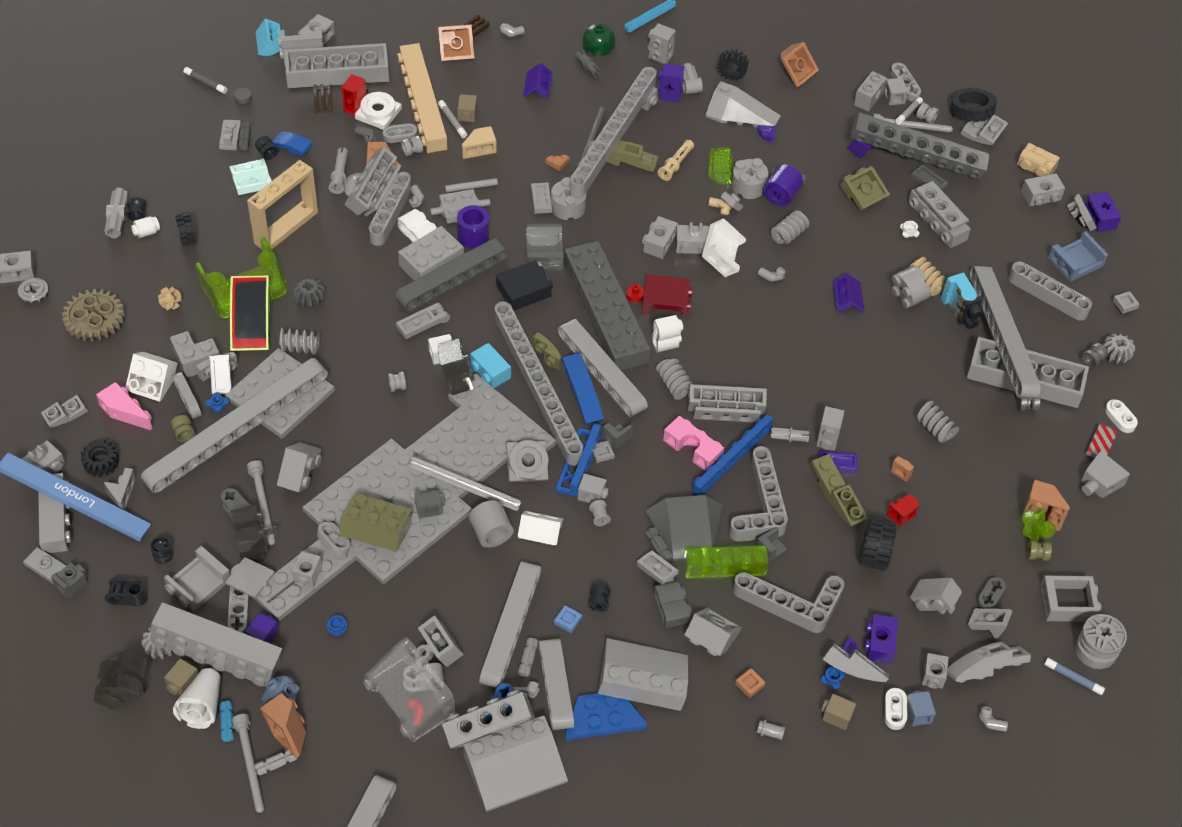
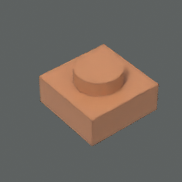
(902, 468)
(750, 683)

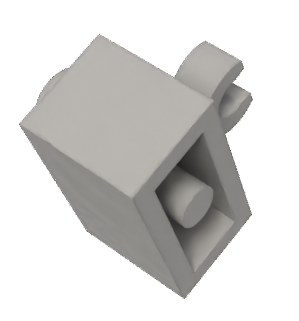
(691, 238)
(46, 458)
(936, 595)
(439, 642)

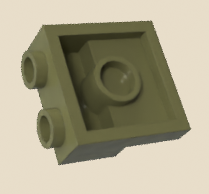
(864, 188)

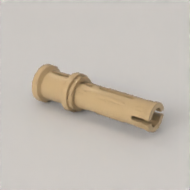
(687, 146)

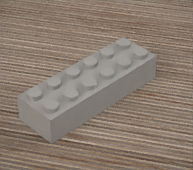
(336, 64)
(1058, 378)
(215, 645)

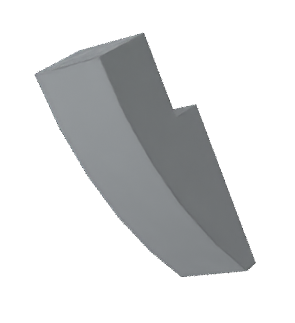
(855, 664)

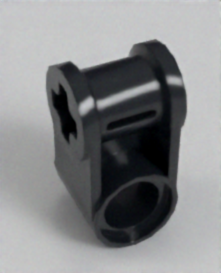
(123, 592)

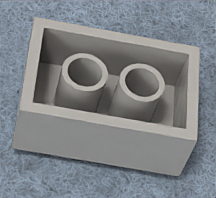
(429, 253)

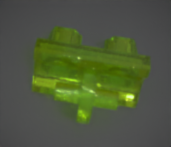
(1037, 526)

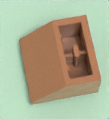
(1047, 497)

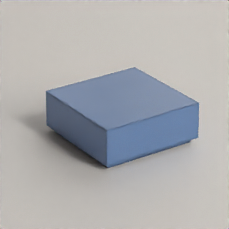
(568, 619)

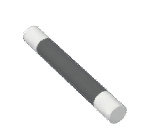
(205, 80)

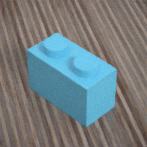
(490, 365)

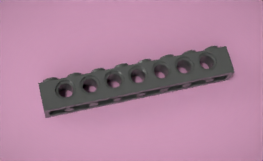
(919, 146)

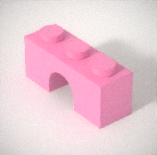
(683, 433)

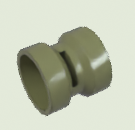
(182, 428)
(1039, 550)

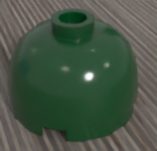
(598, 39)

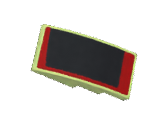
(249, 313)

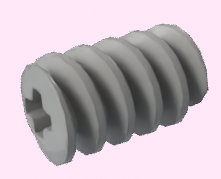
(790, 227)
(299, 342)
(674, 377)
(935, 423)

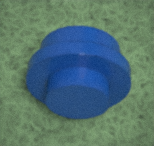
(337, 625)

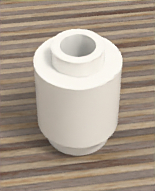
(145, 226)

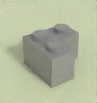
(191, 354)
(297, 464)

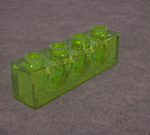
(725, 561)

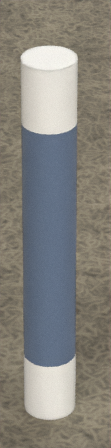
(1074, 676)

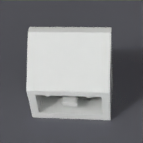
(150, 375)

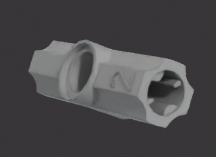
(116, 212)

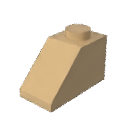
(479, 143)

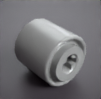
(490, 523)

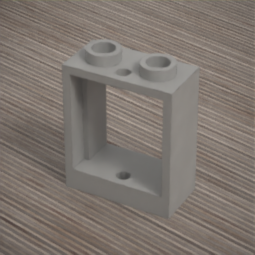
(1077, 614)

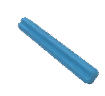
(649, 15)

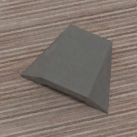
(686, 522)

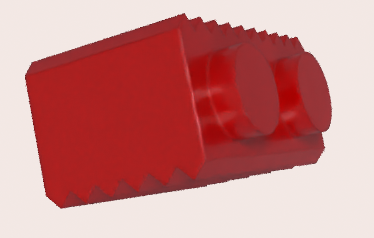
(352, 94)

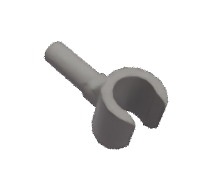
(531, 690)

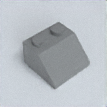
(712, 631)

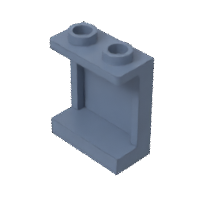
(1078, 257)

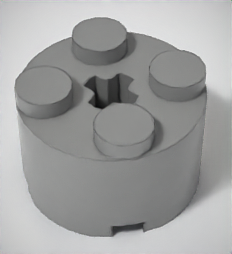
(749, 178)
(564, 204)
(910, 286)

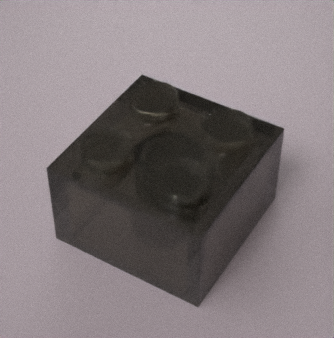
(456, 366)

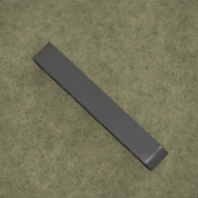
(451, 274)

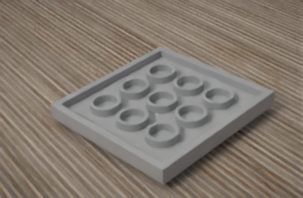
(266, 374)

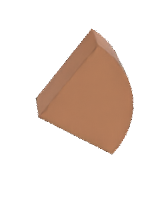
(557, 162)

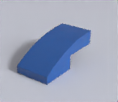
(294, 143)

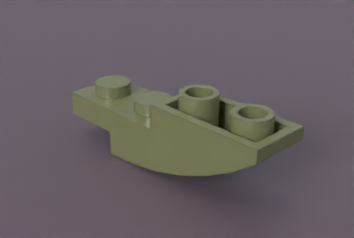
(631, 154)
(837, 493)

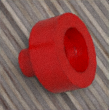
(635, 293)

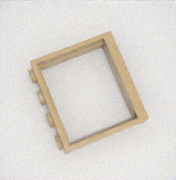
(292, 220)

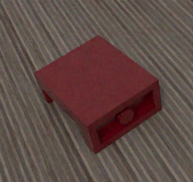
(667, 294)

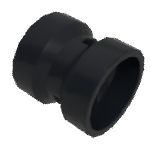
(266, 147)
(136, 209)
(161, 550)
(599, 599)

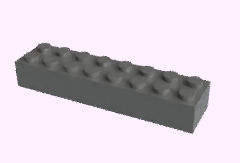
(606, 305)

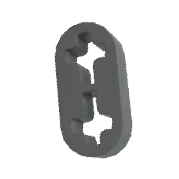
(987, 592)

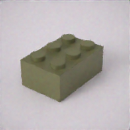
(375, 522)

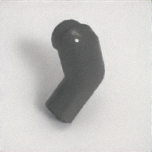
(368, 134)

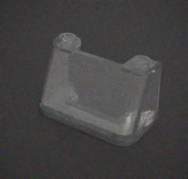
(411, 689)

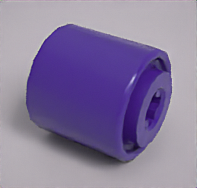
(783, 185)
(472, 226)

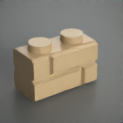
(1038, 160)

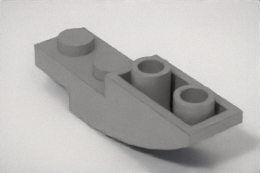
(983, 660)

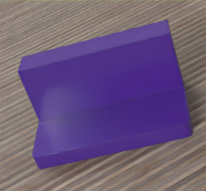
(538, 80)
(848, 293)

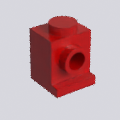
(903, 510)

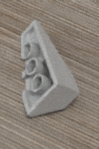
(737, 106)

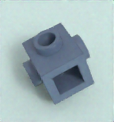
(280, 685)

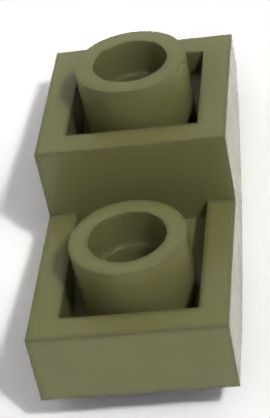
(551, 354)

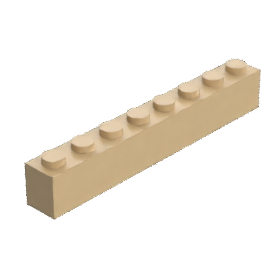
(422, 97)

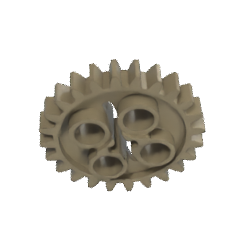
(93, 315)

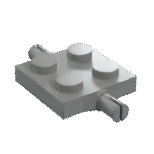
(453, 202)

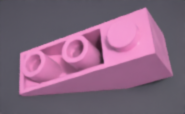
(120, 406)

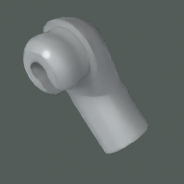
(418, 196)
(990, 722)

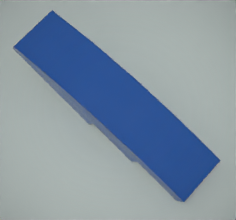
(582, 388)

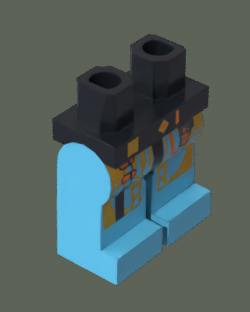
(963, 300)

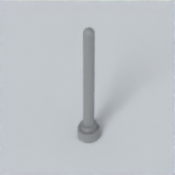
(918, 125)
(256, 470)
(241, 724)

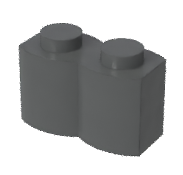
(672, 604)

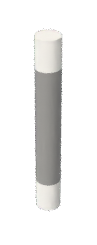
(909, 110)
(452, 119)

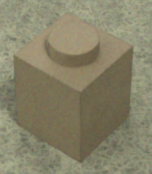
(467, 108)
(180, 677)
(838, 711)

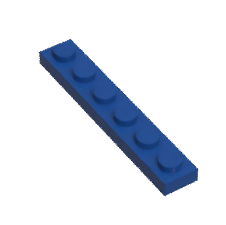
(736, 452)

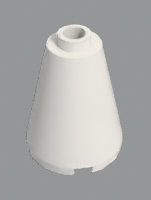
(199, 700)

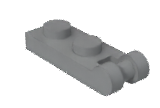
(422, 320)

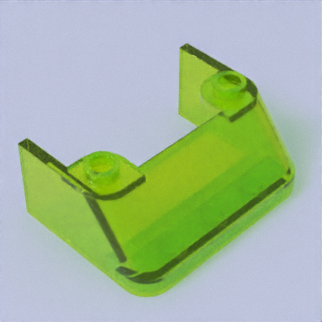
(218, 287)

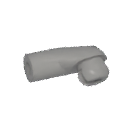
(510, 31)
(772, 276)

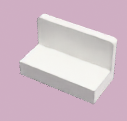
(539, 527)

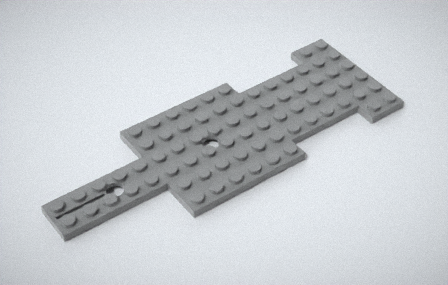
(464, 442)

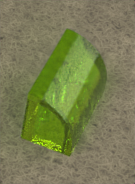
(720, 165)

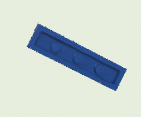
(584, 463)

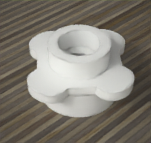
(909, 229)

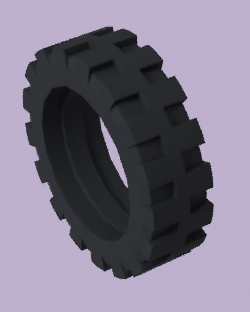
(973, 113)

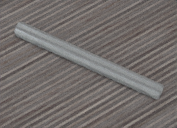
(464, 483)

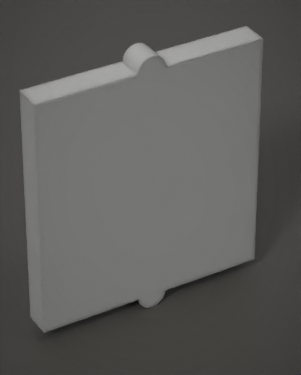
(250, 577)

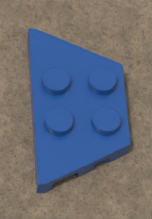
(603, 715)

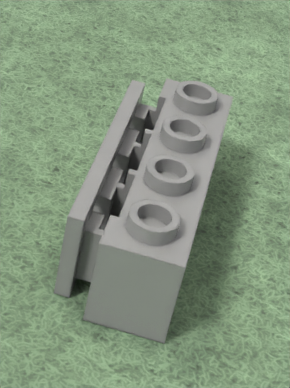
(373, 183)
(940, 213)
(726, 400)
(455, 724)

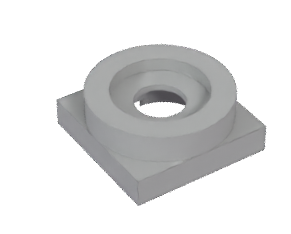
(520, 473)

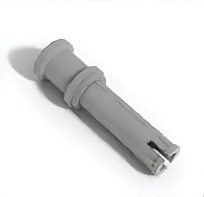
(338, 175)

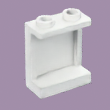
(722, 247)

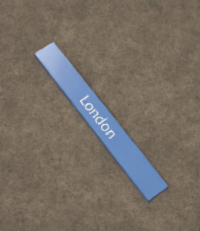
(74, 497)

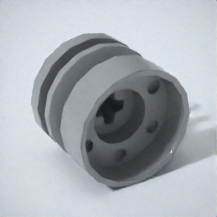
(1100, 641)

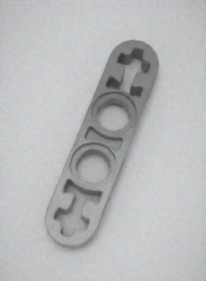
(238, 600)

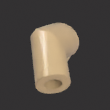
(719, 203)

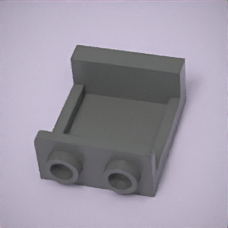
(545, 245)

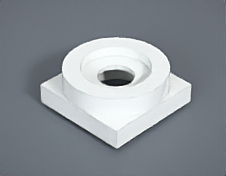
(382, 118)

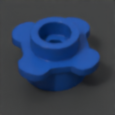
(215, 405)
(832, 671)

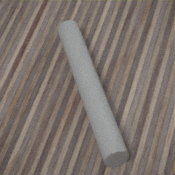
(471, 185)

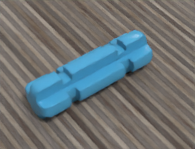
(226, 721)

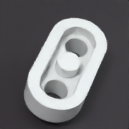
(1119, 415)
(895, 710)

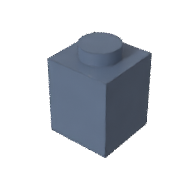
(920, 708)

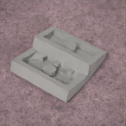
(984, 131)

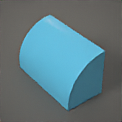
(267, 38)

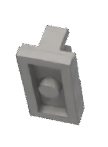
(230, 135)
(1080, 209)
(657, 568)

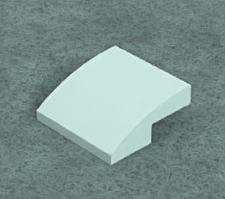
(250, 176)

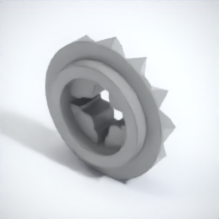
(38, 285)

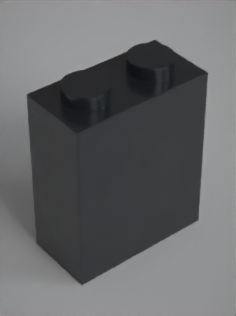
(524, 285)

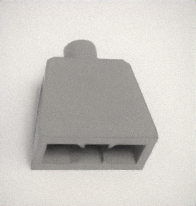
(1103, 476)

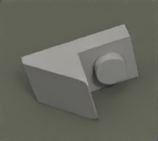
(122, 491)
(990, 619)

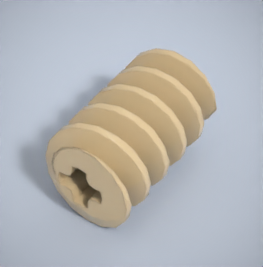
(936, 283)

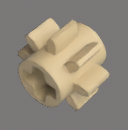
(169, 298)

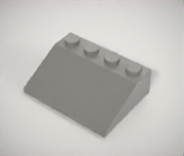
(644, 674)
(514, 763)

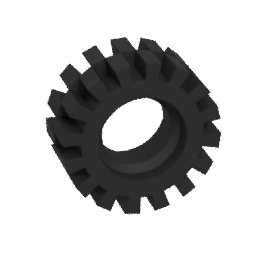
(733, 71)
(185, 228)
(96, 449)

